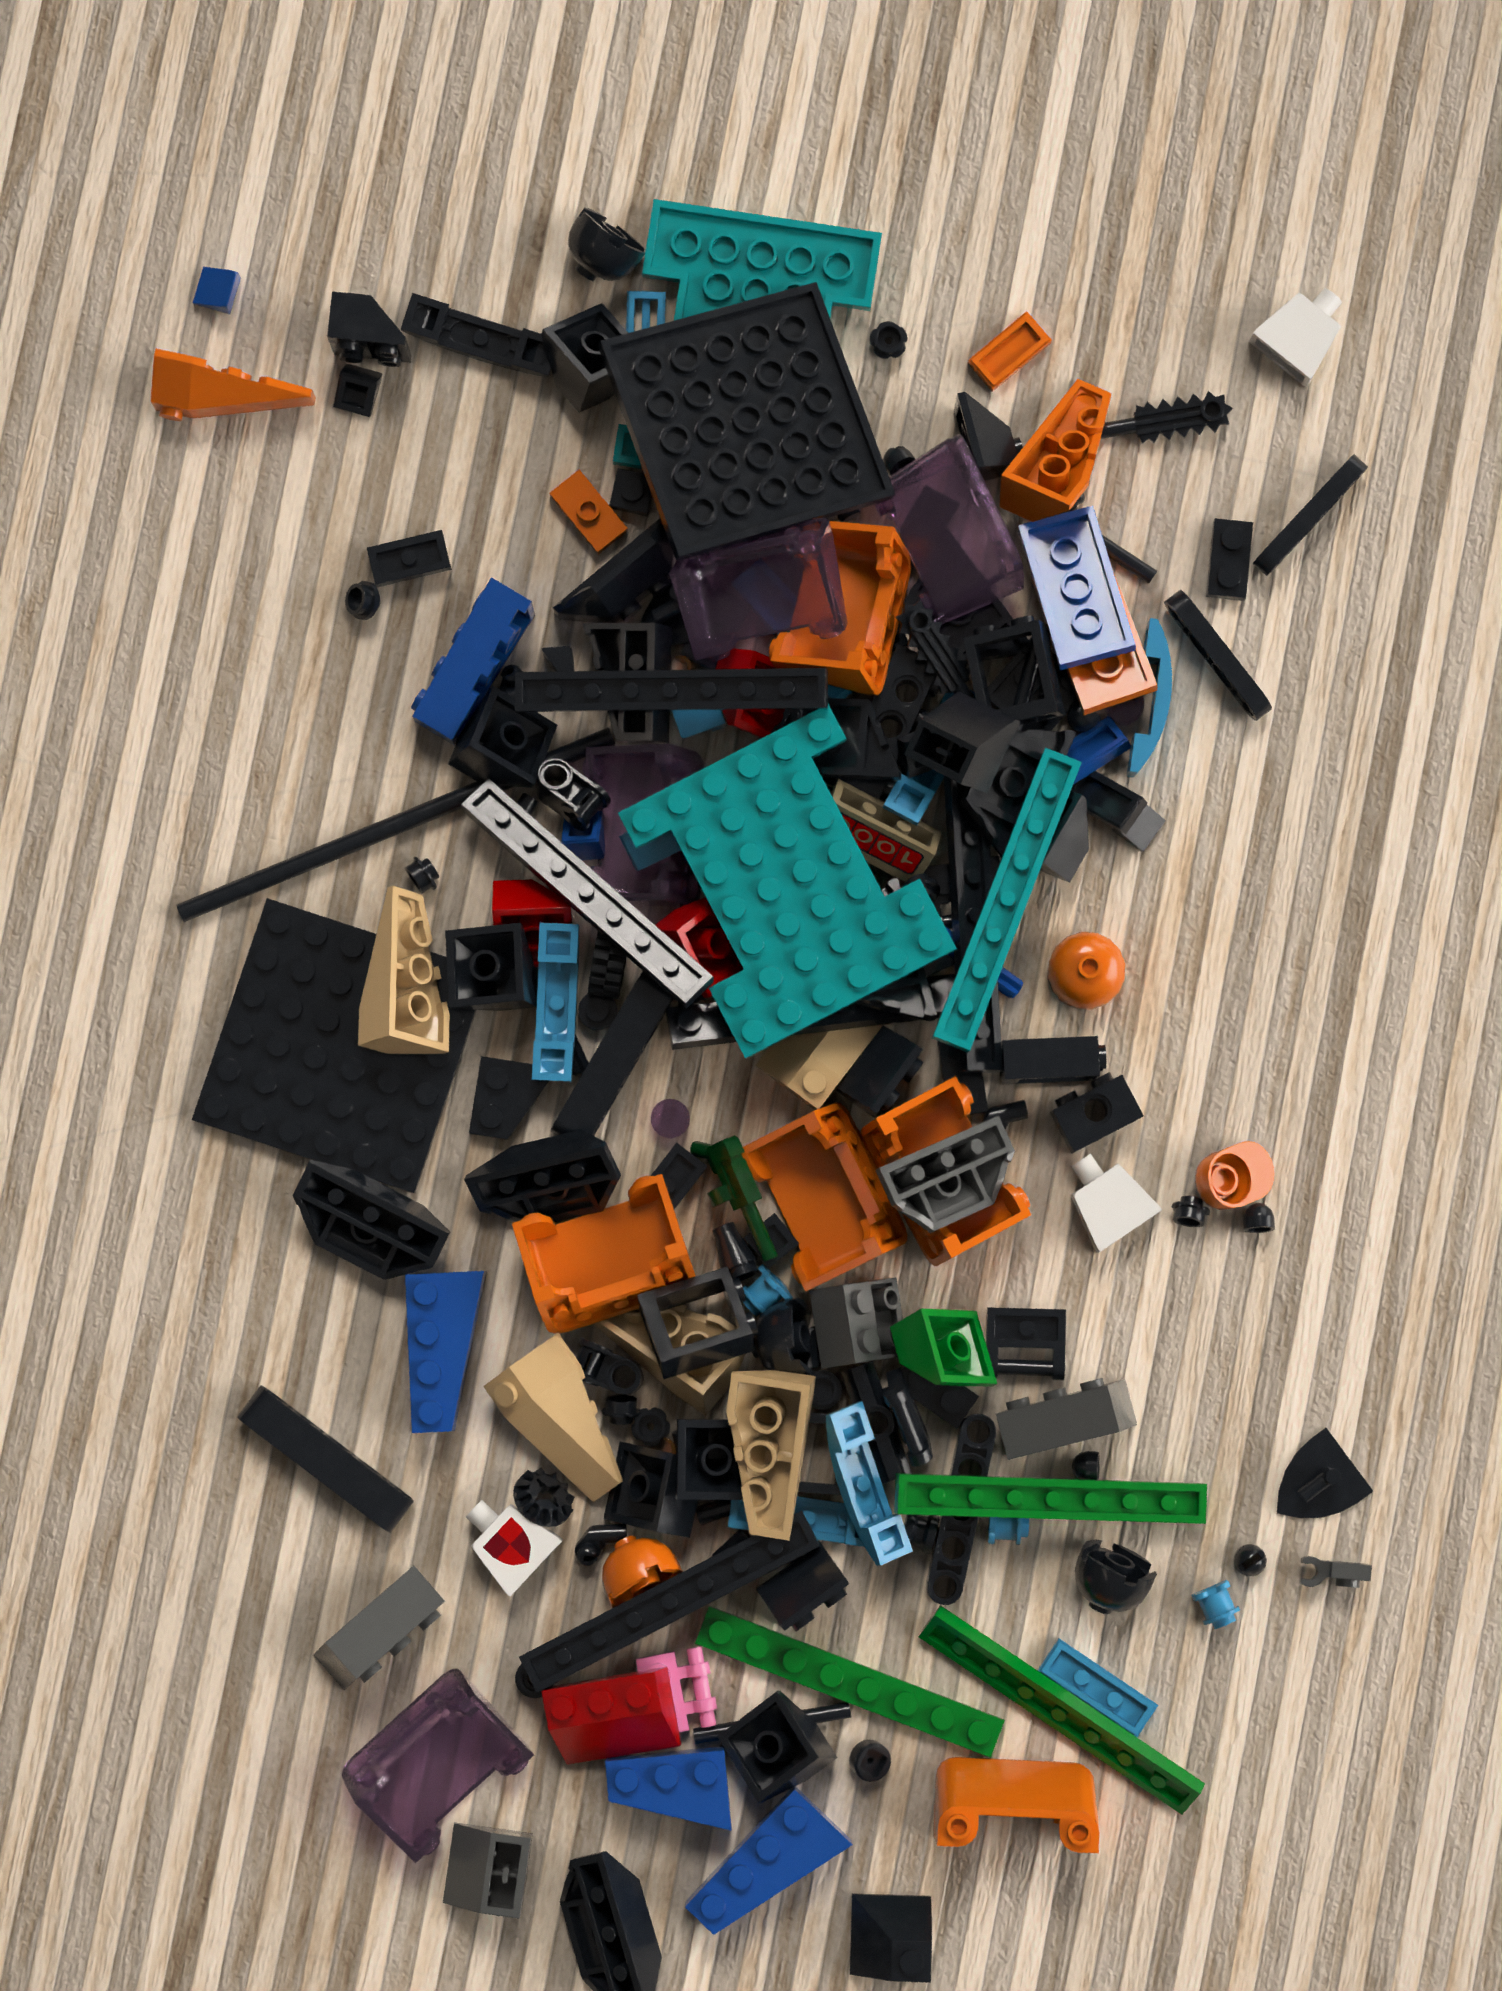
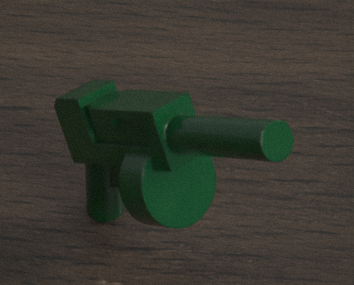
(737, 1187)

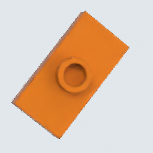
(588, 512)

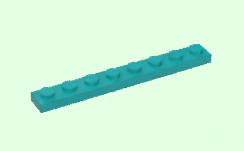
(1006, 900)

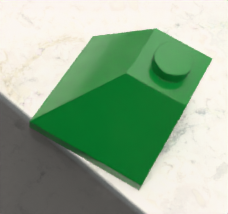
(944, 1347)

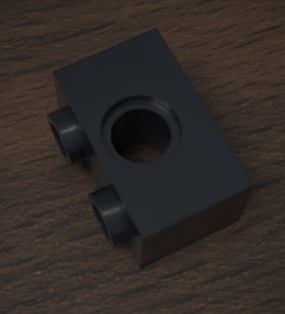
(1119, 1107)

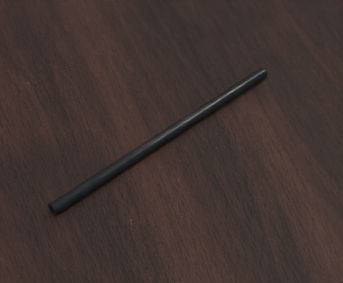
(363, 837)

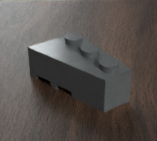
(1065, 1417)
(380, 1629)

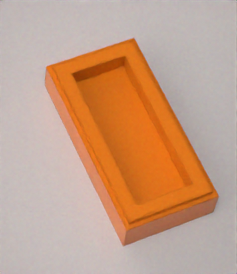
(1009, 351)

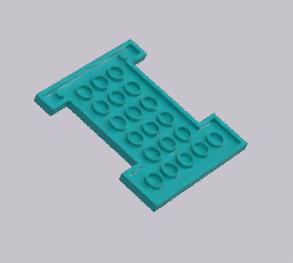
(742, 256)
(789, 885)

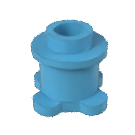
(765, 1292)
(1007, 1529)
(1216, 1604)

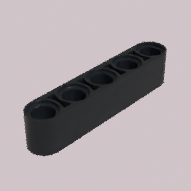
(614, 1058)
(325, 1459)
(964, 1528)

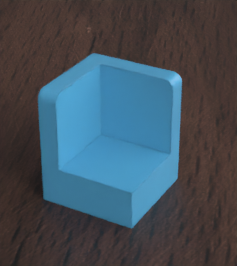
(698, 721)

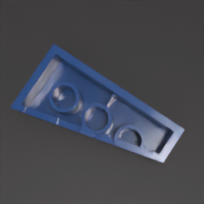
(473, 661)
(440, 1337)
(774, 1855)

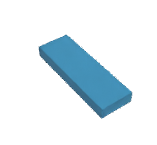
(1097, 1687)

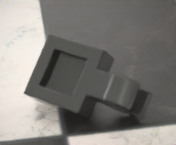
(1346, 1573)

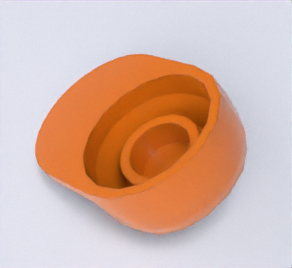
(1235, 1176)

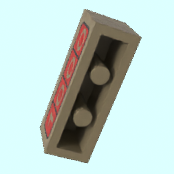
(885, 837)

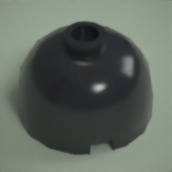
(602, 248)
(785, 1339)
(1113, 1578)

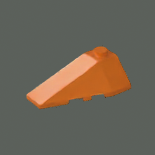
(195, 390)
(1058, 457)

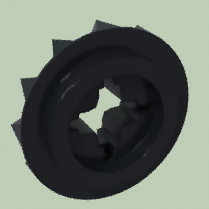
(543, 1512)

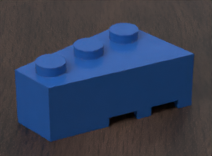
(674, 1784)

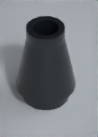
(734, 1252)

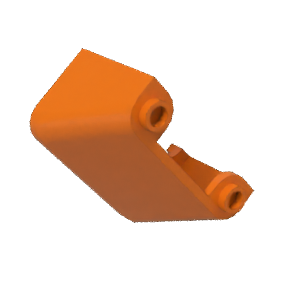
(874, 586)
(924, 1122)
(826, 1194)
(603, 1259)
(1015, 1789)

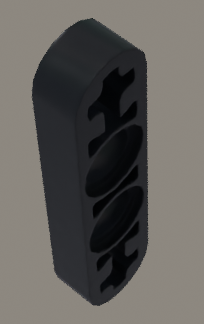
(1310, 515)
(1218, 655)

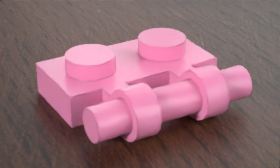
(698, 1670)

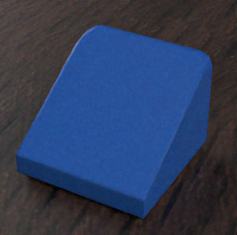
(217, 289)
(588, 843)

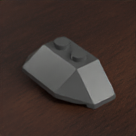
(950, 1176)

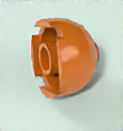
(1086, 970)
(637, 1567)

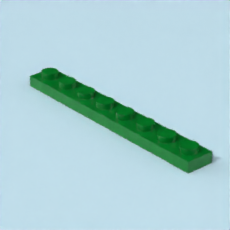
(1050, 1498)
(850, 1681)
(1061, 1710)

